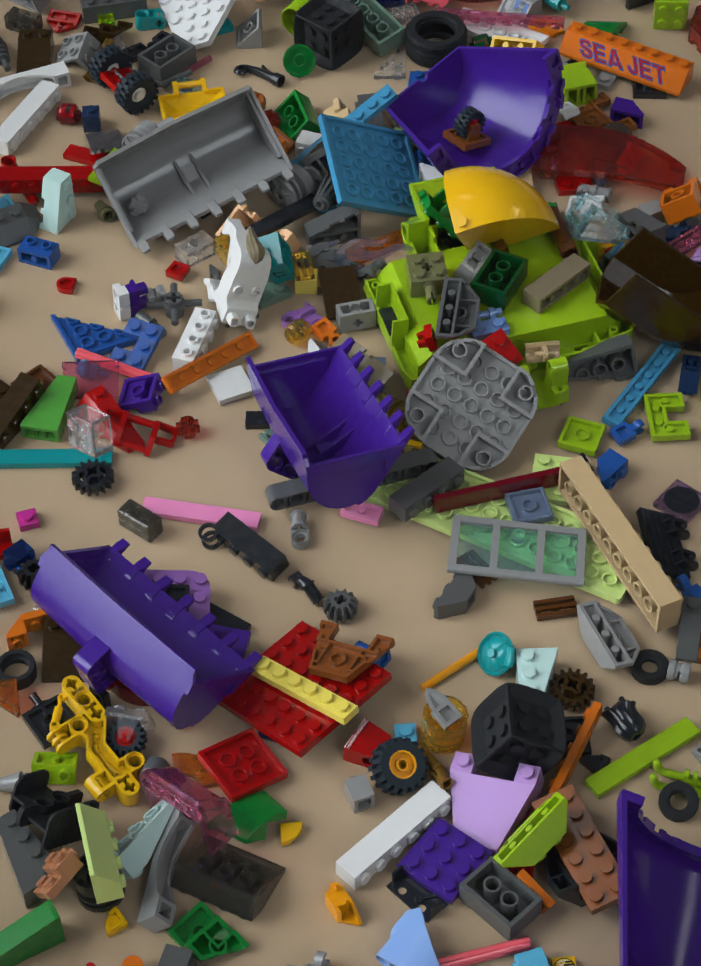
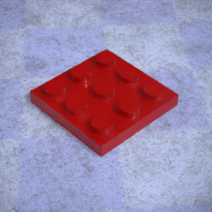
(242, 765)

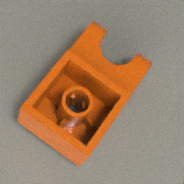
(681, 202)

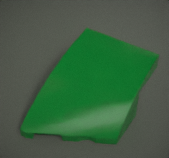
(608, 26)
(253, 814)
(206, 934)

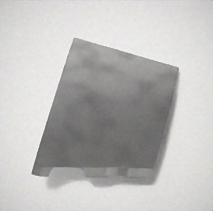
(104, 141)

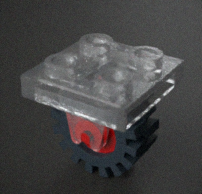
(128, 729)

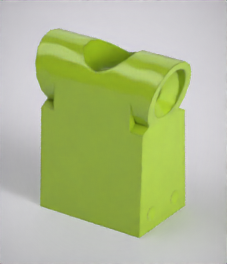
(579, 83)

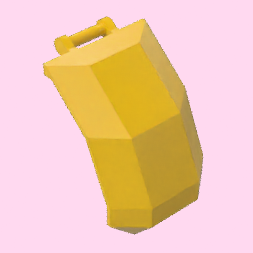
(177, 104)

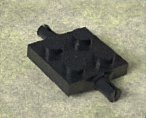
(40, 716)

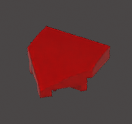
(62, 20)

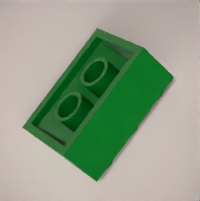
(297, 115)

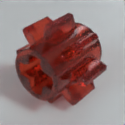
(273, 118)
(188, 427)

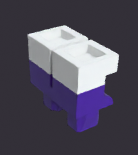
(128, 299)

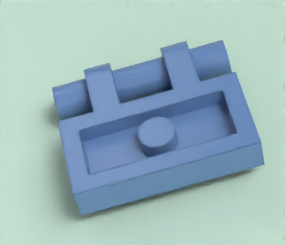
(489, 326)

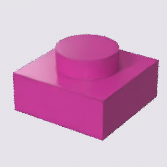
(27, 519)

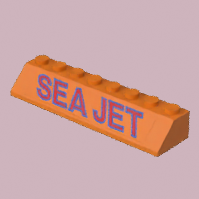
(626, 58)

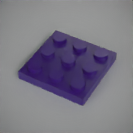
(443, 859)

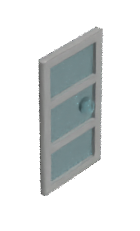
(517, 550)

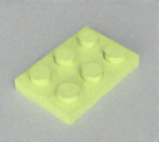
(545, 462)

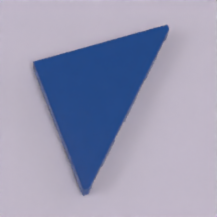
(90, 336)

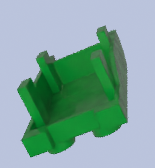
(439, 210)

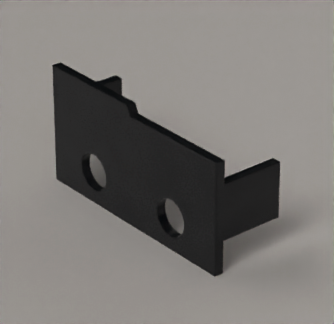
(400, 880)

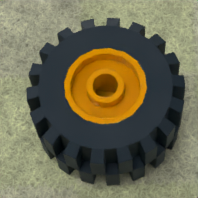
(398, 766)

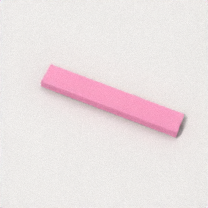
(198, 513)

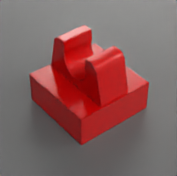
(427, 338)

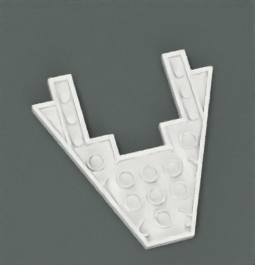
(196, 19)

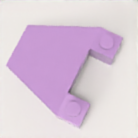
(491, 806)

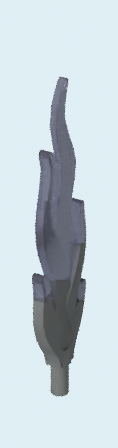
(349, 252)

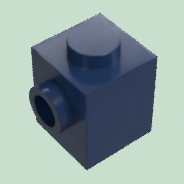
(91, 118)

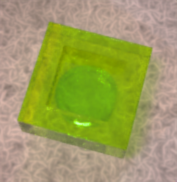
(107, 18)

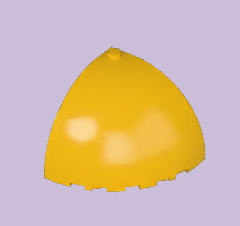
(495, 206)

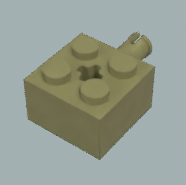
(426, 275)

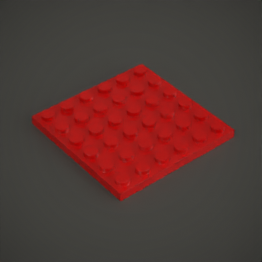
(286, 718)

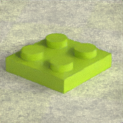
(581, 436)

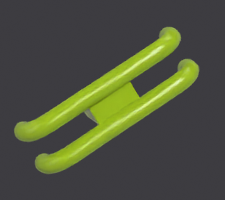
(693, 780)

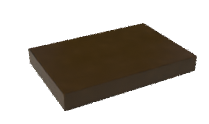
(338, 287)

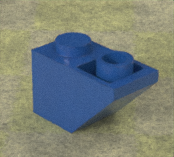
(611, 468)

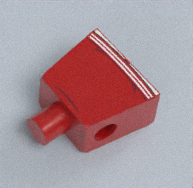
(363, 742)

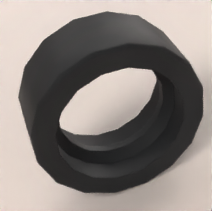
(19, 656)

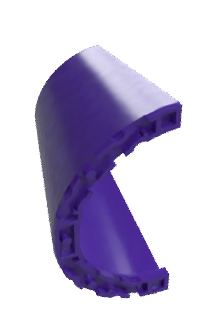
(510, 85)
(656, 891)

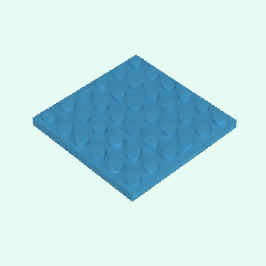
(369, 166)

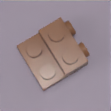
(61, 868)

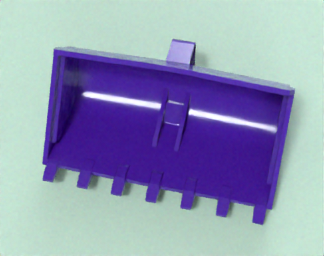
(328, 424)
(138, 632)

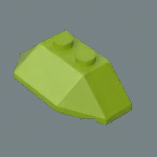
(536, 835)

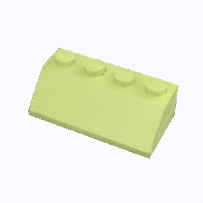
(100, 853)

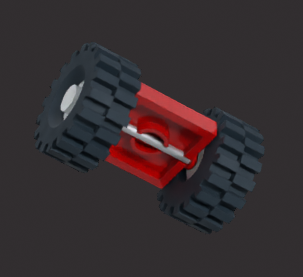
(133, 89)

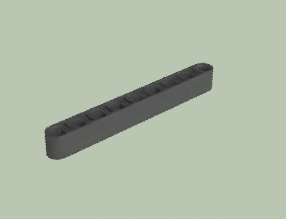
(407, 466)

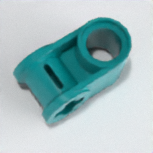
(147, 19)

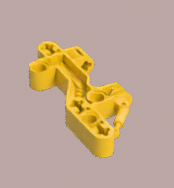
(111, 774)

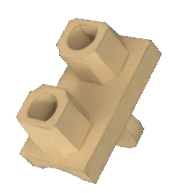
(541, 351)

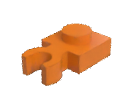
(325, 331)

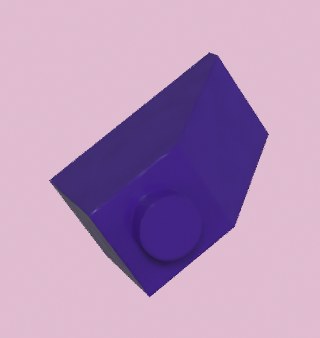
(626, 108)

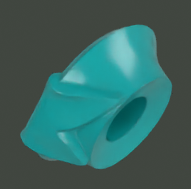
(496, 654)

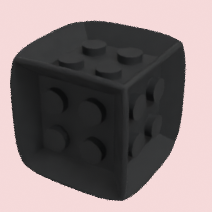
(330, 30)
(515, 728)

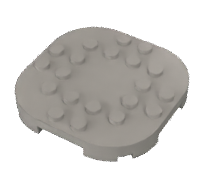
(471, 404)

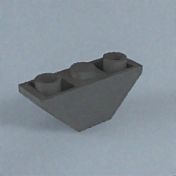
(456, 597)

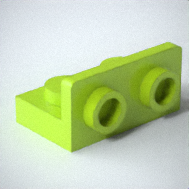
(60, 767)

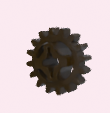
(572, 688)

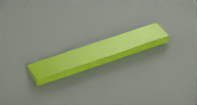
(641, 757)

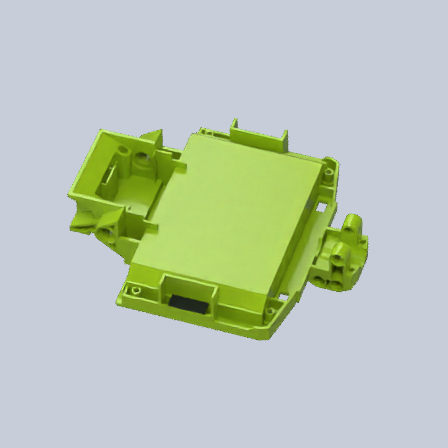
(571, 320)

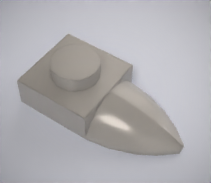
(442, 708)

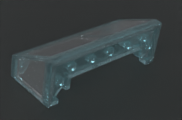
(594, 221)

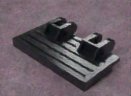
(663, 537)

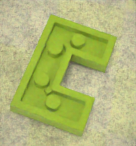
(656, 412)

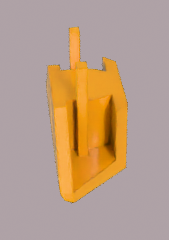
(341, 905)

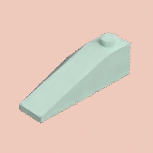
(142, 839)

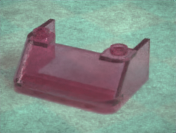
(193, 800)

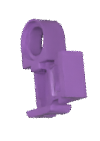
(306, 313)

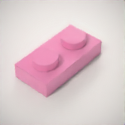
(363, 513)

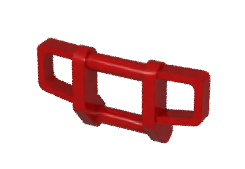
(153, 439)

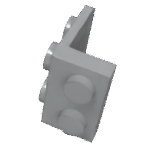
(78, 48)

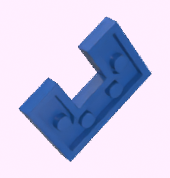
(148, 340)

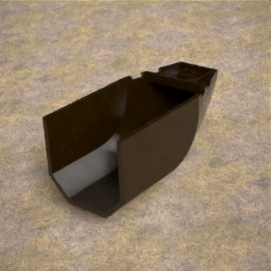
(654, 291)

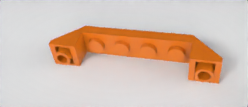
(27, 622)

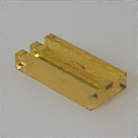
(301, 256)

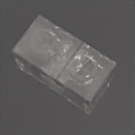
(194, 248)

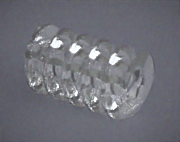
(404, 13)

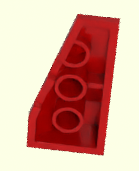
(100, 398)

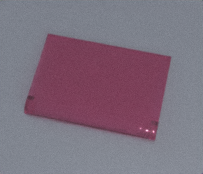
(93, 374)

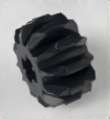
(27, 572)

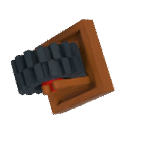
(467, 130)

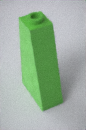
(48, 416)

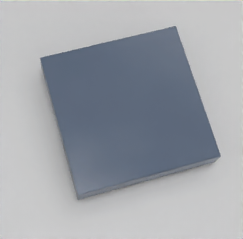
(529, 506)

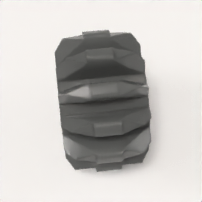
(340, 605)

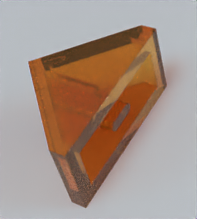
(10, 696)

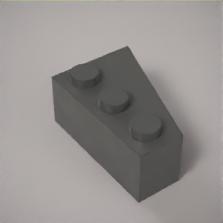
(637, 219)
(339, 223)

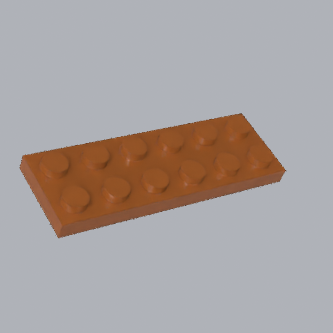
(586, 854)

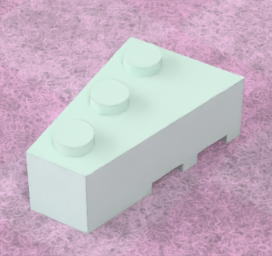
(58, 201)
(535, 666)

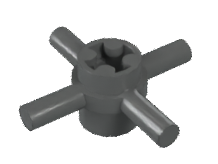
(174, 304)

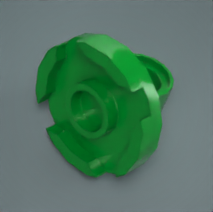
(299, 60)

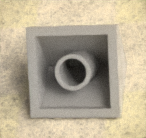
(250, 32)

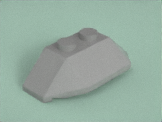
(606, 636)

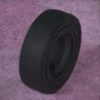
(648, 678)
(678, 788)

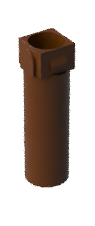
(562, 237)

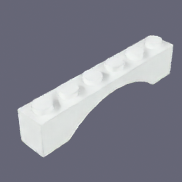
(54, 73)

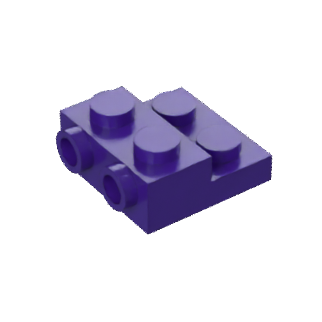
(142, 393)

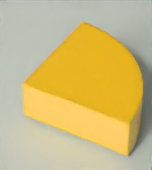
(289, 832)
(115, 922)

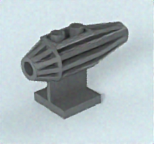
(325, 196)

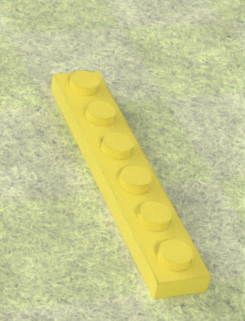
(305, 690)

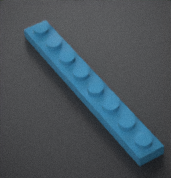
(363, 114)
(640, 385)

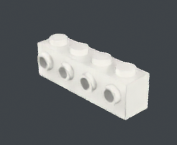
(195, 337)

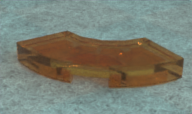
(193, 768)

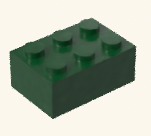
(500, 278)

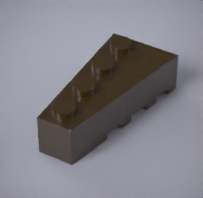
(16, 405)

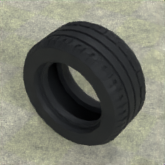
(433, 25)

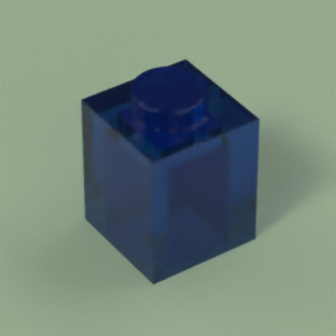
(17, 554)

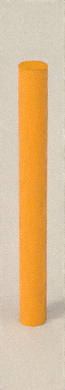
(449, 670)

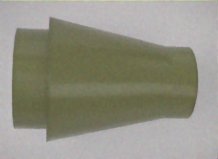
(104, 211)

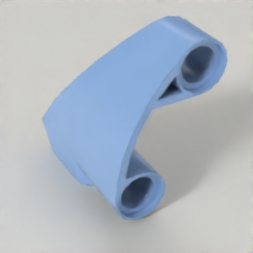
(409, 943)

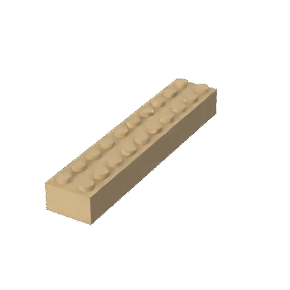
(620, 544)

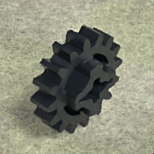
(93, 477)

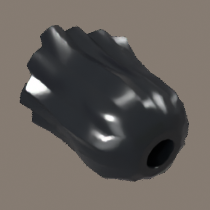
(625, 720)

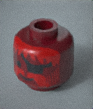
(68, 114)

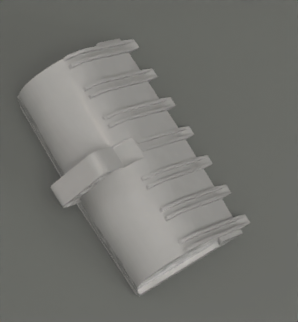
(193, 166)

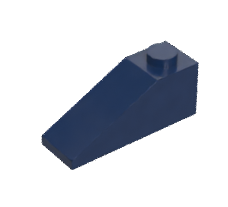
(689, 374)

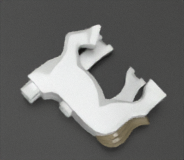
(244, 278)

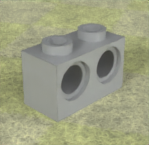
(473, 262)

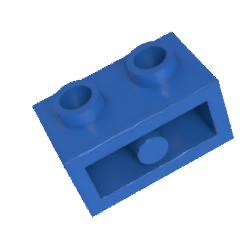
(38, 252)

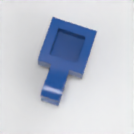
(625, 433)
(687, 589)

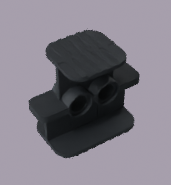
(47, 809)

